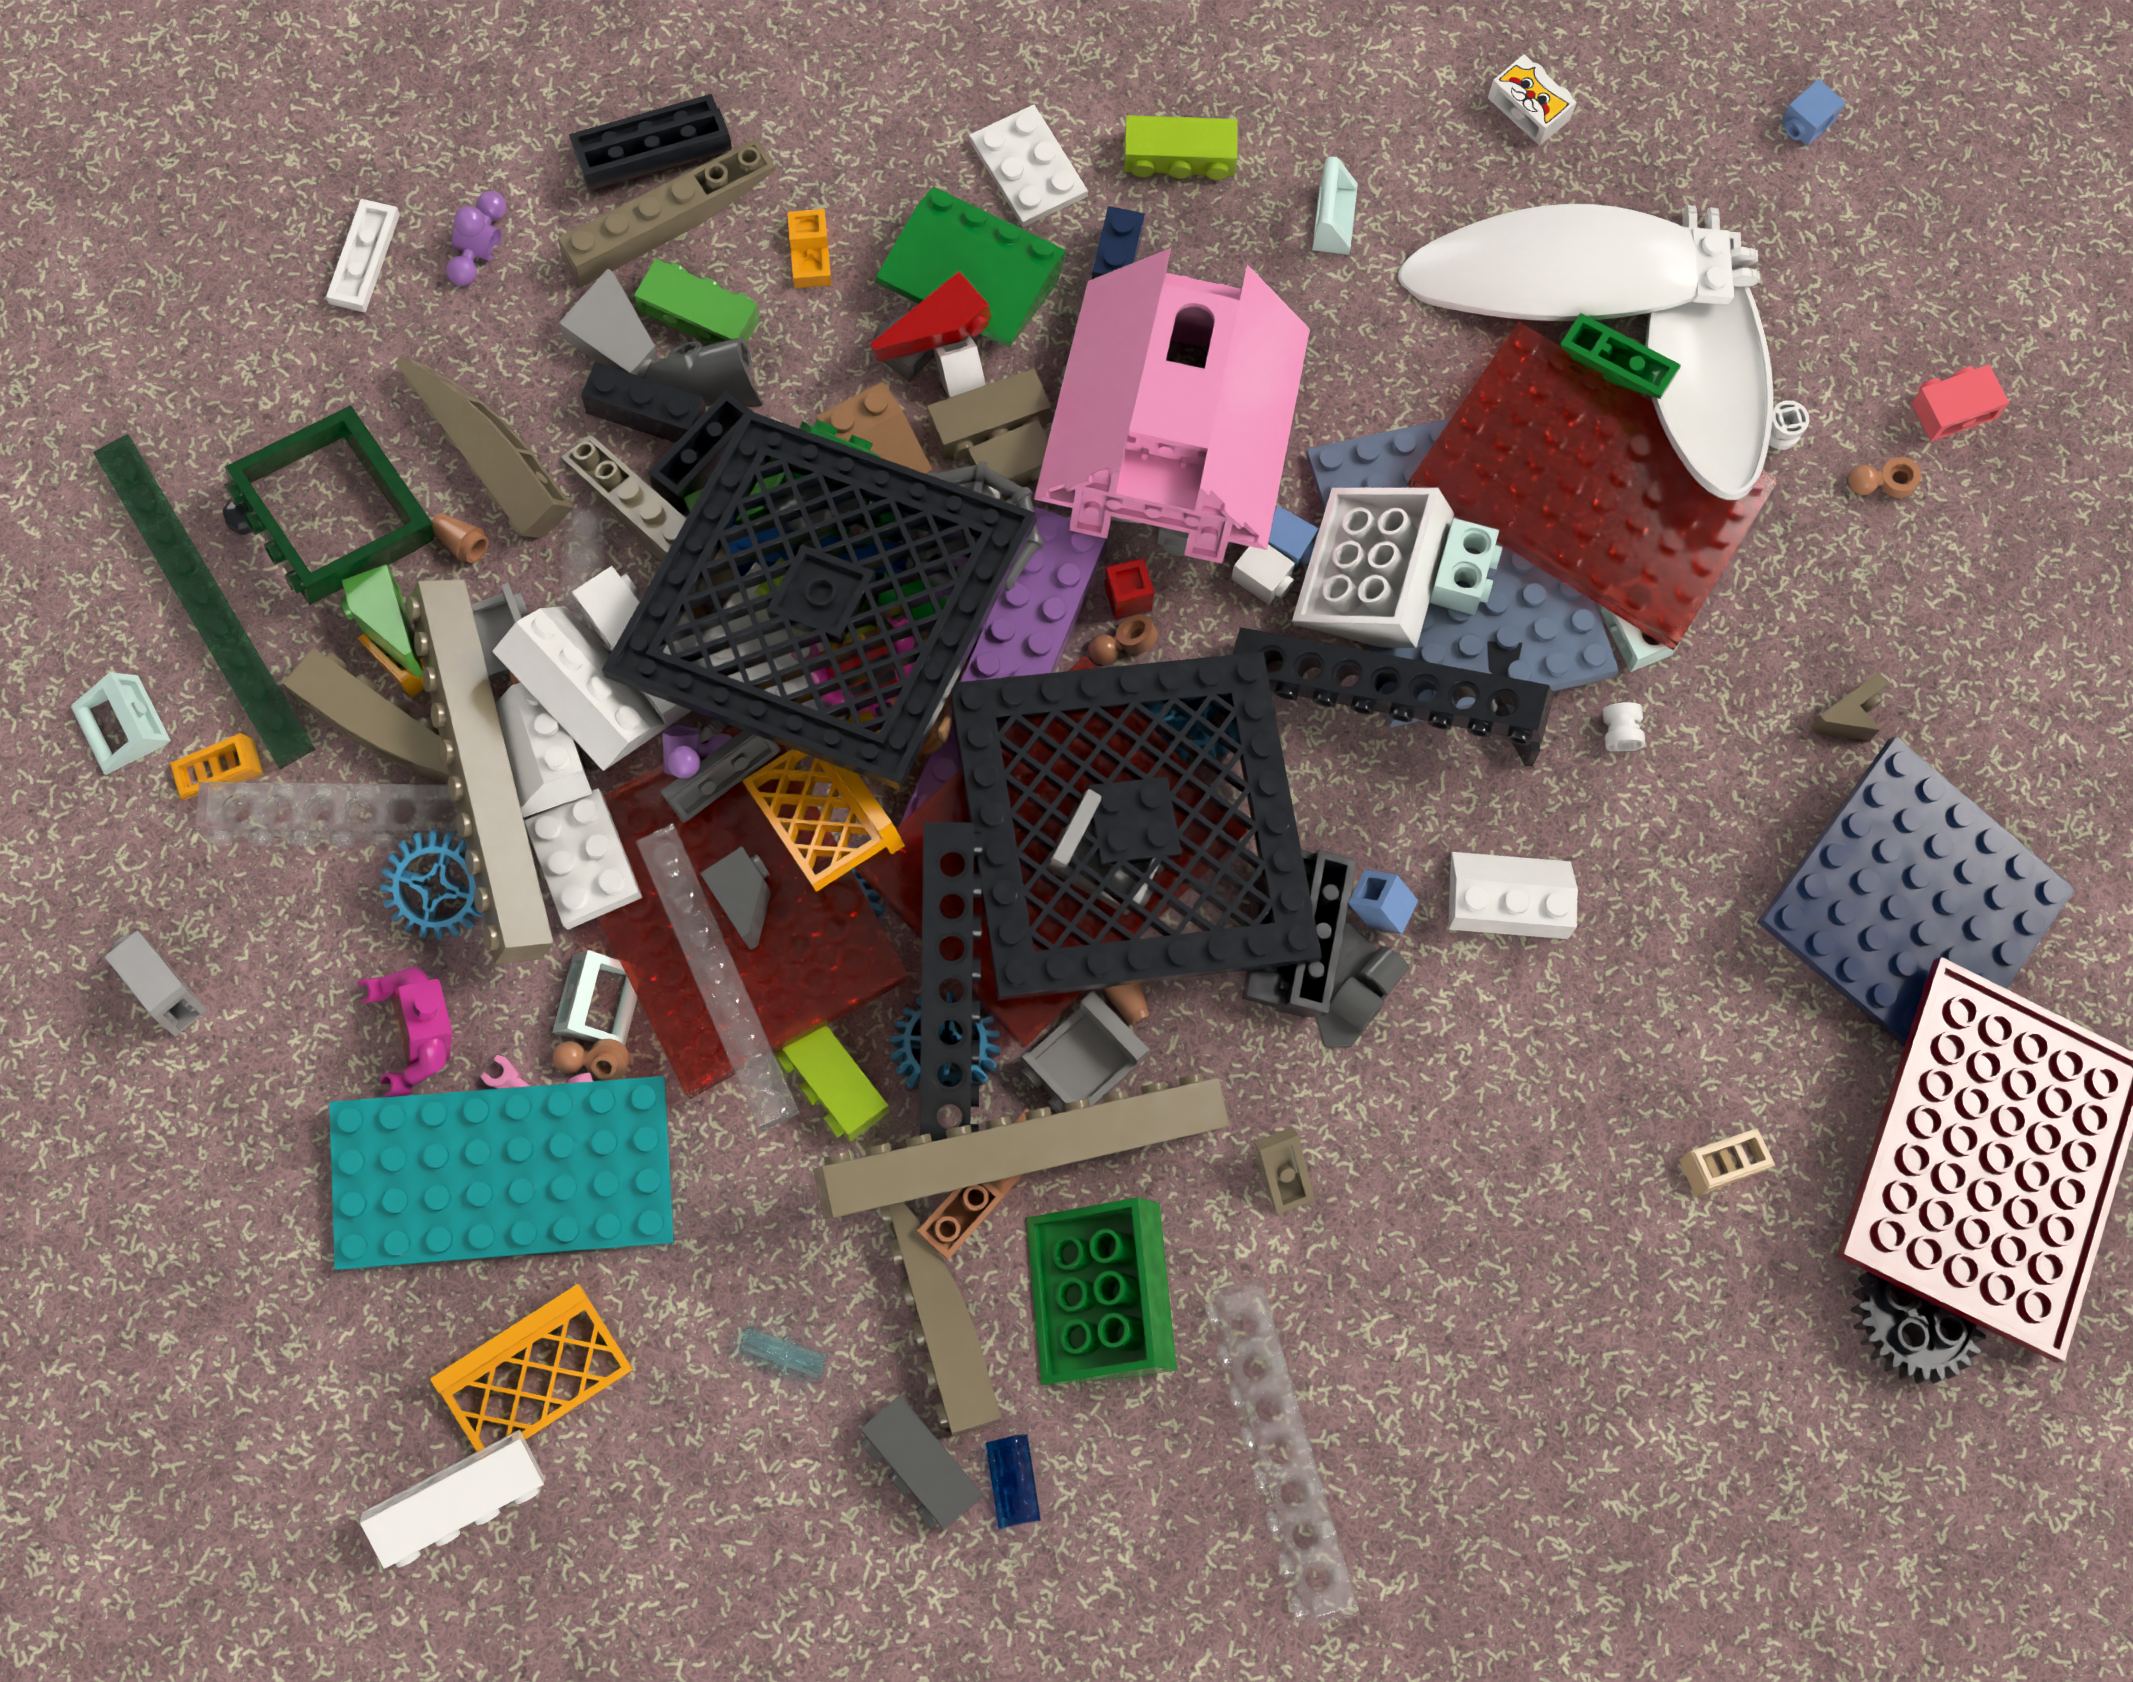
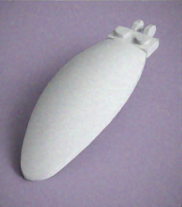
(1576, 261)
(1723, 393)

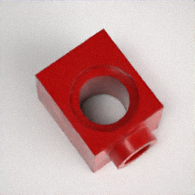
(1129, 588)

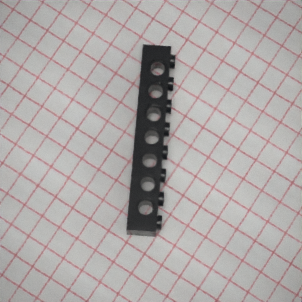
(1374, 669)
(939, 840)

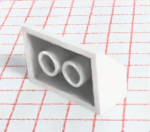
(539, 753)
(1512, 895)

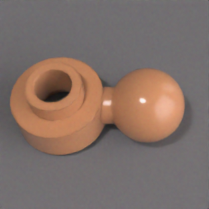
(1865, 478)
(1133, 635)
(571, 1057)

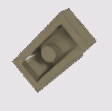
(1849, 715)
(1284, 1170)

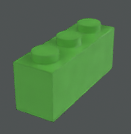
(695, 304)

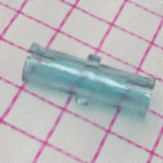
(783, 1352)

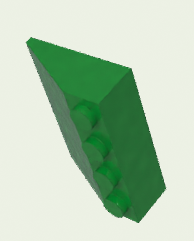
(998, 259)
(1101, 1292)

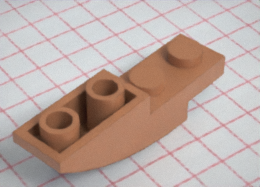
(964, 1211)

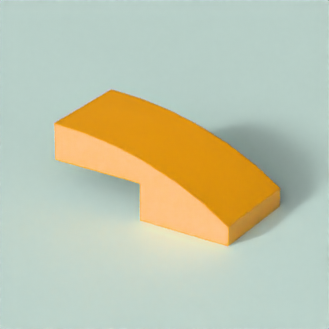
(809, 248)

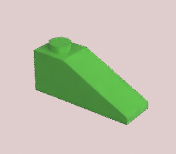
(381, 614)

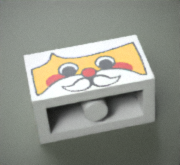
(1532, 99)

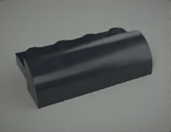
(650, 142)
(1308, 987)

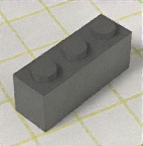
(920, 1464)

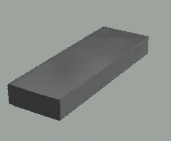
(719, 773)

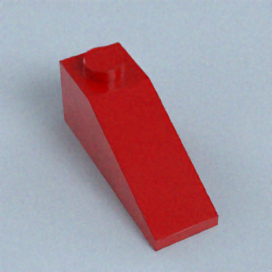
(939, 320)

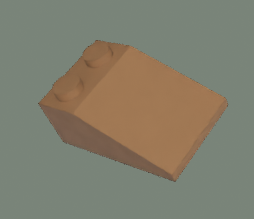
(881, 421)

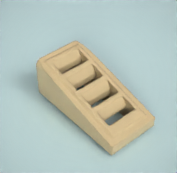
(1703, 1172)

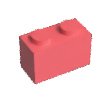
(1959, 401)

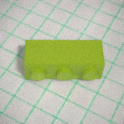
(1180, 146)
(834, 1082)

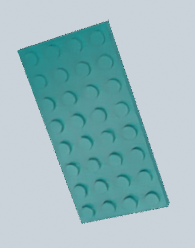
(500, 1172)

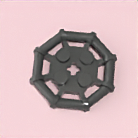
(979, 474)

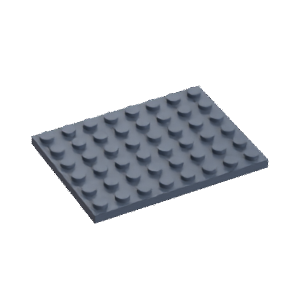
(1554, 622)

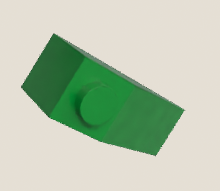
(1619, 357)

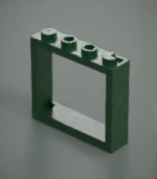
(382, 551)

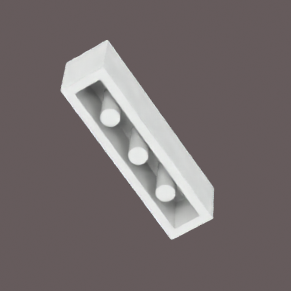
(608, 606)
(452, 1500)

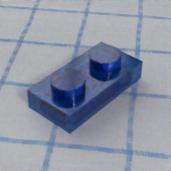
(1013, 1481)

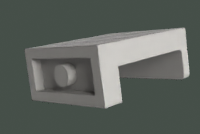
(493, 621)
(1072, 845)
(1084, 1056)

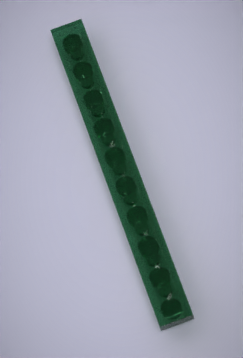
(204, 602)

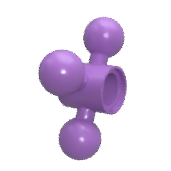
(475, 236)
(683, 749)

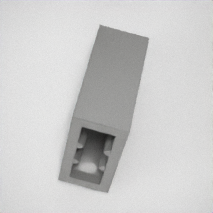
(609, 328)
(155, 983)

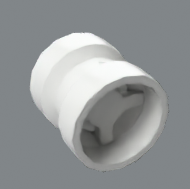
(1783, 433)
(1624, 727)

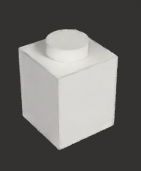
(959, 367)
(1264, 573)

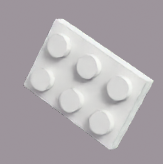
(1028, 165)
(582, 859)

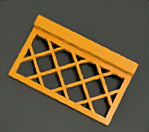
(854, 797)
(516, 1339)

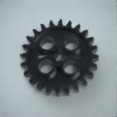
(1886, 1321)

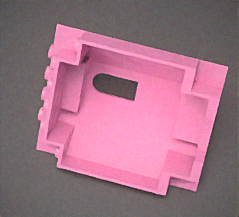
(1167, 436)

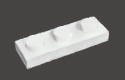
(363, 255)

